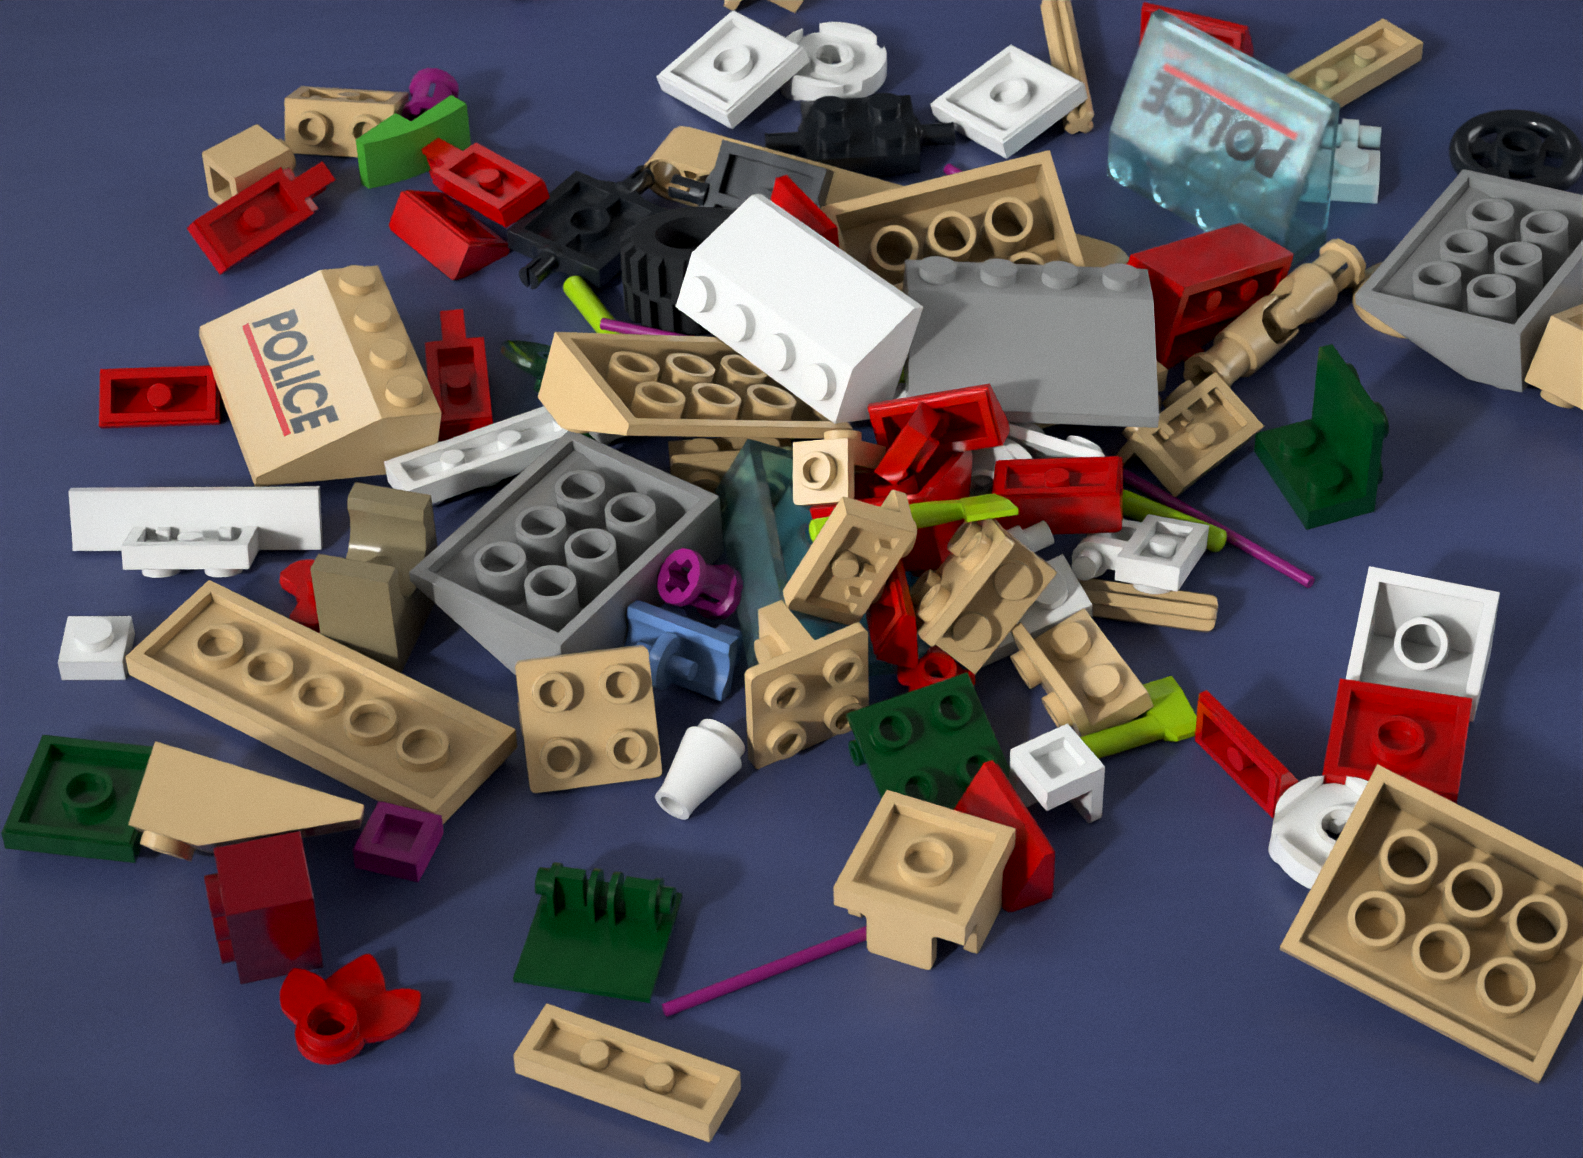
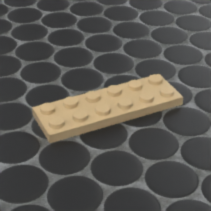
(322, 702)

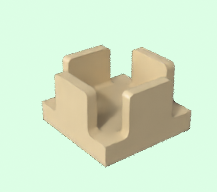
(924, 878)

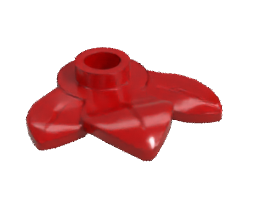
(345, 1010)

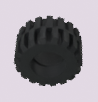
(656, 261)

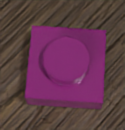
(398, 841)

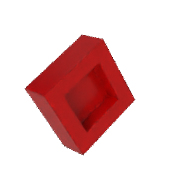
(911, 446)

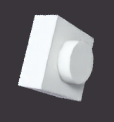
(96, 647)

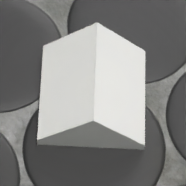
(1424, 635)

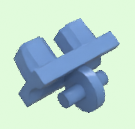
(684, 649)

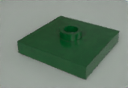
(79, 800)

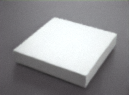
(733, 69)
(1009, 101)

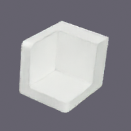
(1058, 770)

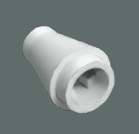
(701, 765)

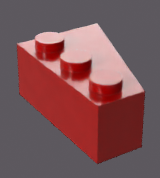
(1207, 284)

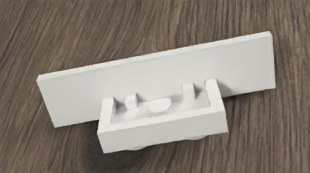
(195, 525)

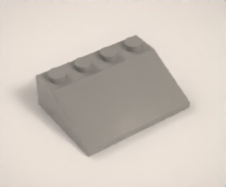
(1483, 276)
(1046, 337)
(567, 551)

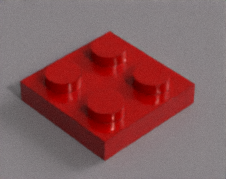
(1401, 730)

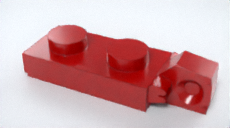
(485, 181)
(258, 215)
(458, 377)

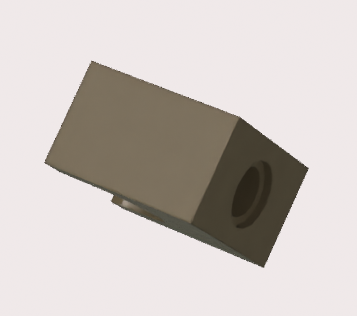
(369, 594)

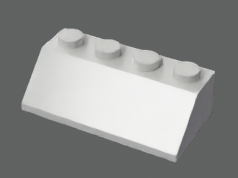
(801, 310)

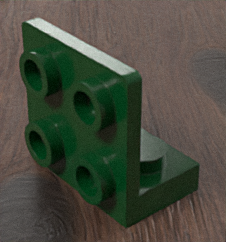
(1334, 459)

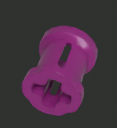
(419, 89)
(699, 584)

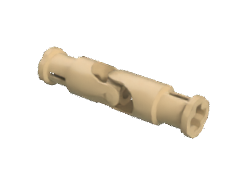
(1273, 319)

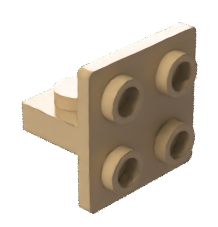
(978, 592)
(801, 685)
(588, 718)

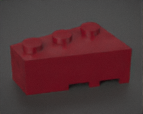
(264, 907)

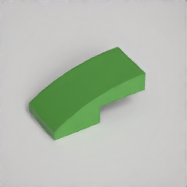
(394, 146)

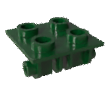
(926, 741)
(598, 933)

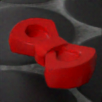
(298, 581)

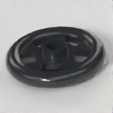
(1519, 148)

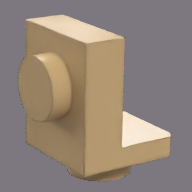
(827, 467)

